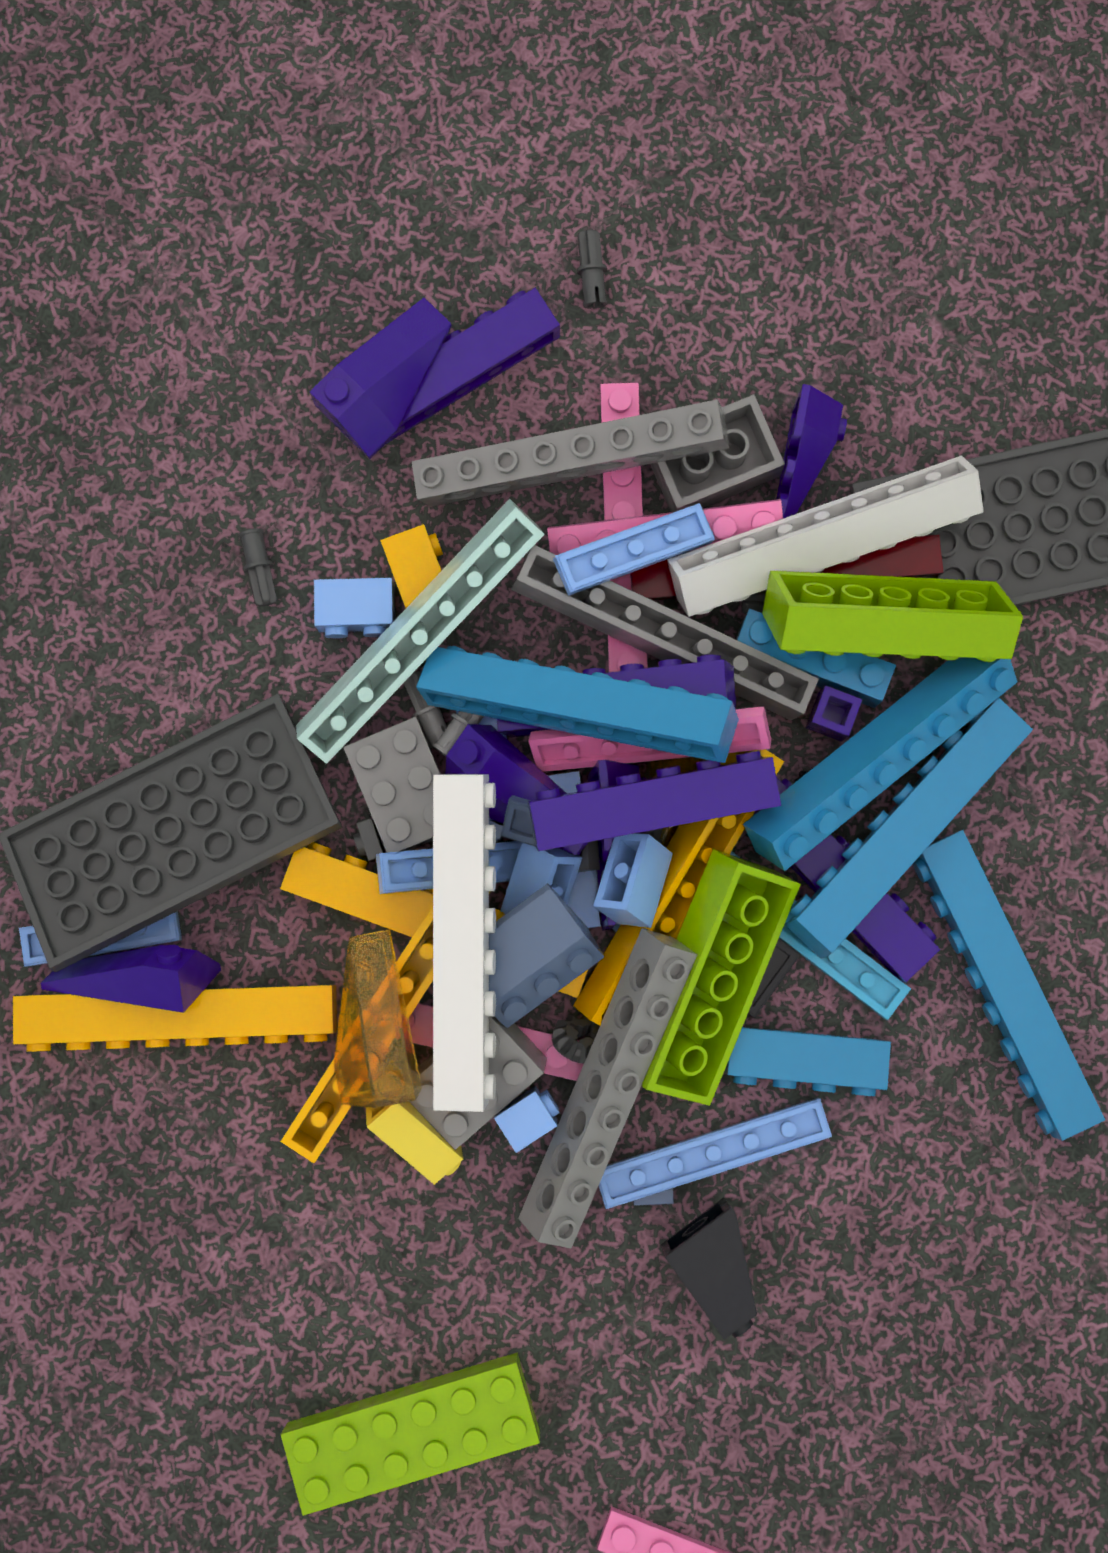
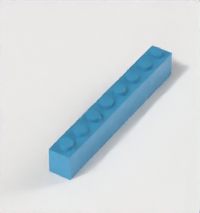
(580, 703)
(876, 757)
(907, 829)
(1008, 987)

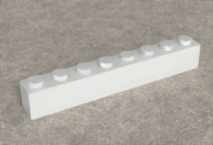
(827, 535)
(462, 942)

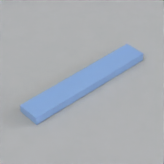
(713, 1152)

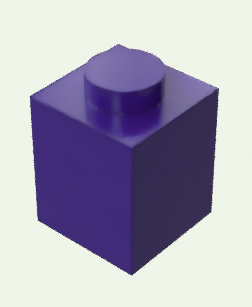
(833, 713)

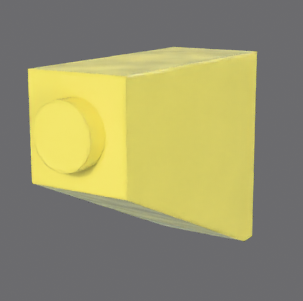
(414, 1140)

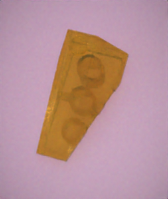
(374, 1039)

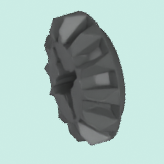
(566, 1034)

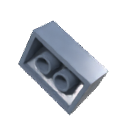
(538, 953)

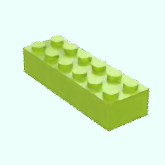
(890, 616)
(734, 934)
(410, 1433)

